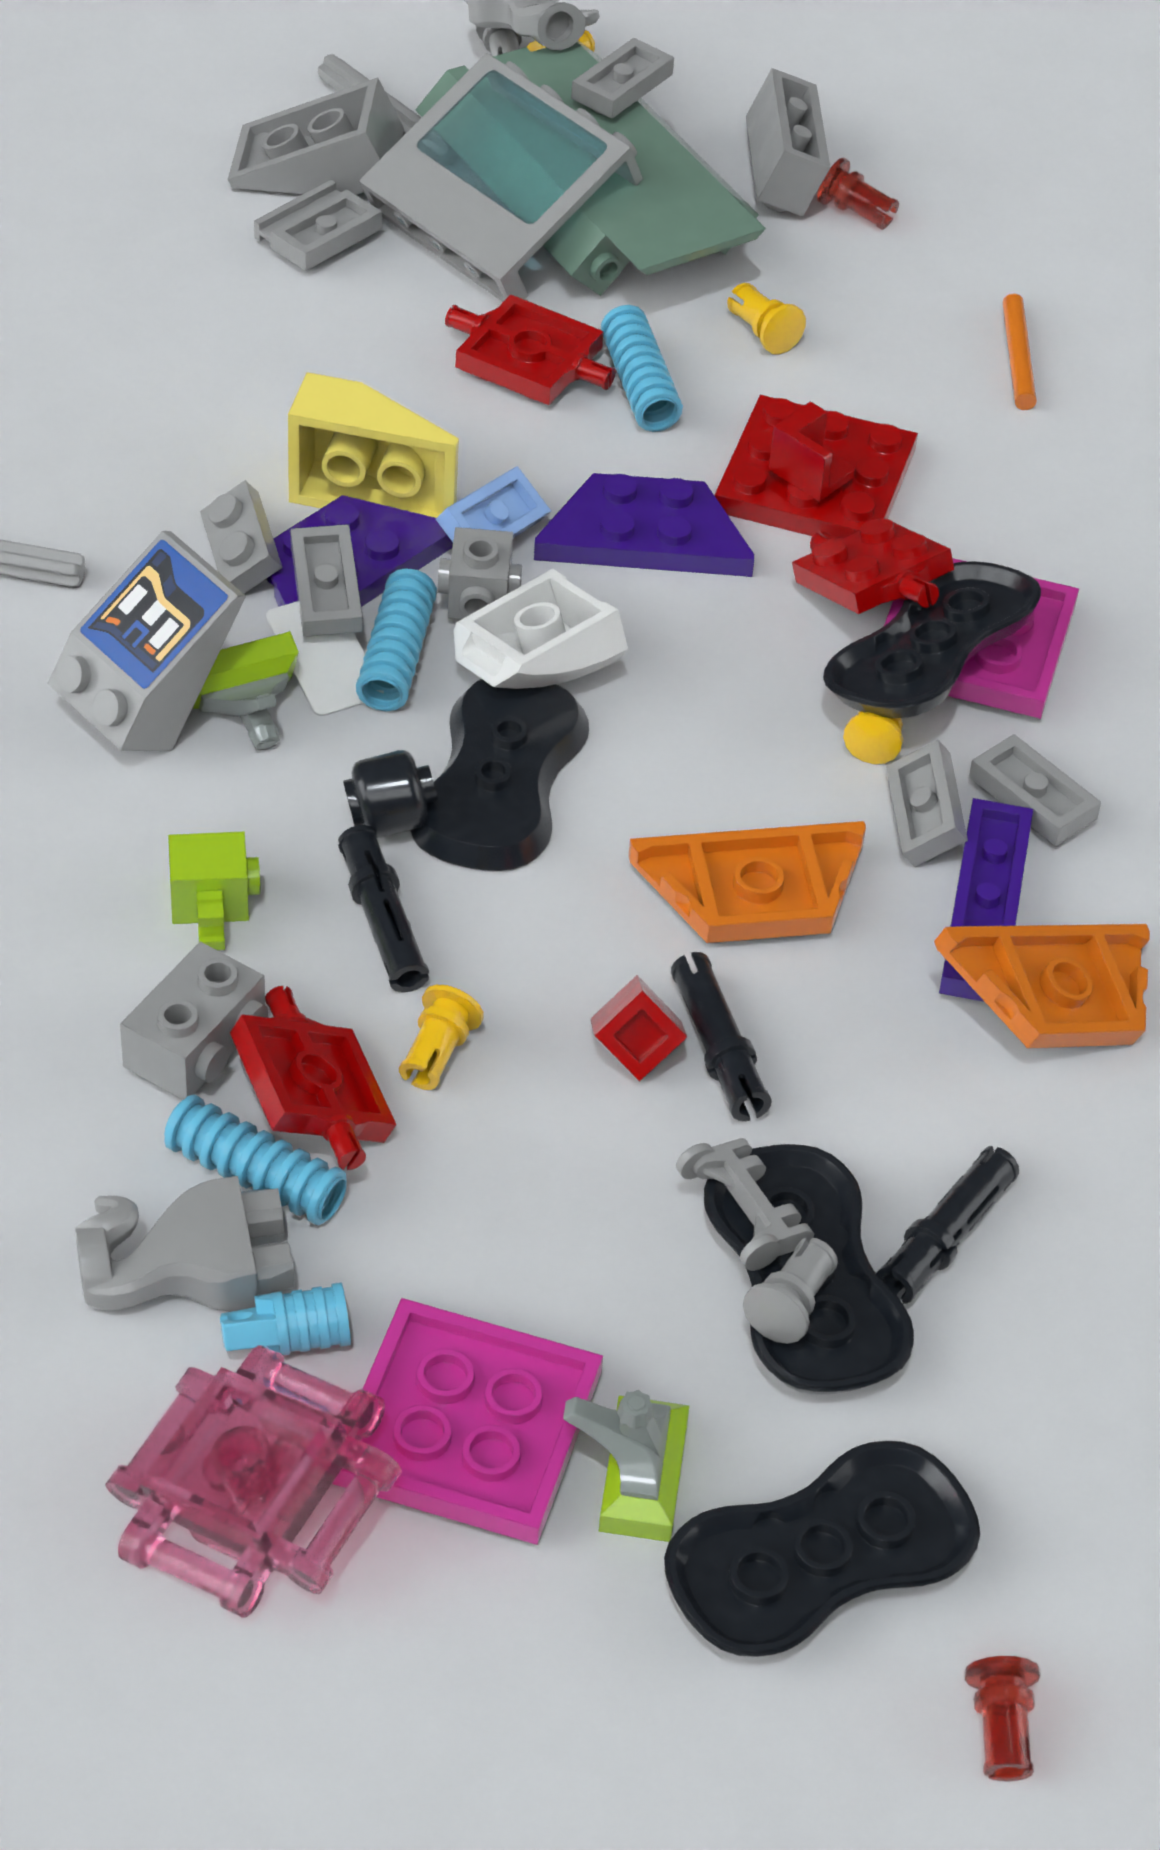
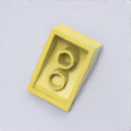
(366, 448)

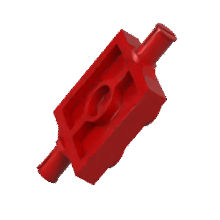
(529, 349)
(874, 566)
(312, 1078)

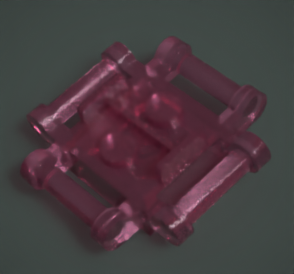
(244, 1470)

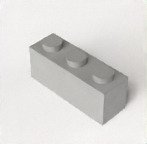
(787, 143)

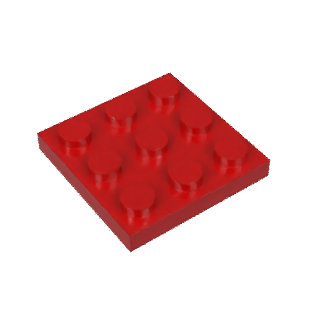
(758, 495)

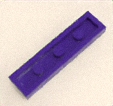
(988, 876)

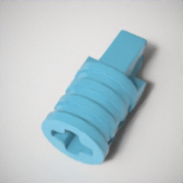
(290, 1321)

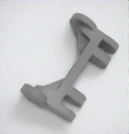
(776, 1228)

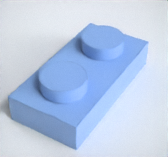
(501, 505)

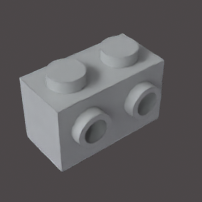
(185, 1023)

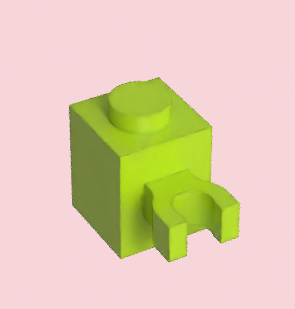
(211, 882)

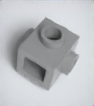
(478, 570)

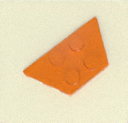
(753, 879)
(1056, 980)

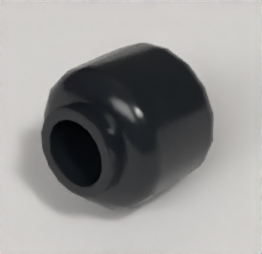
(390, 793)

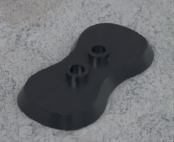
(922, 650)
(501, 775)
(857, 1321)
(777, 1569)

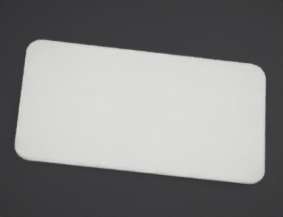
(325, 663)

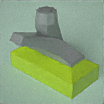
(247, 681)
(643, 1461)

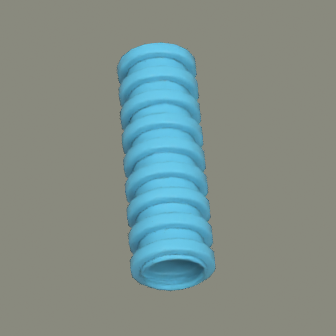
(641, 368)
(396, 640)
(255, 1158)

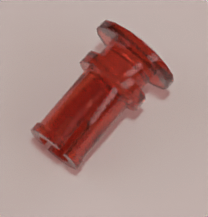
(853, 193)
(1004, 1708)

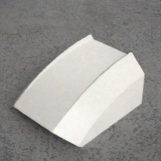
(540, 635)

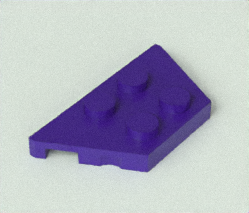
(645, 526)
(381, 540)

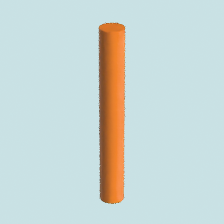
(1019, 352)

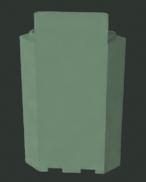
(665, 220)

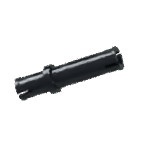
(376, 889)
(728, 1054)
(933, 1241)

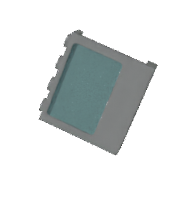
(495, 173)

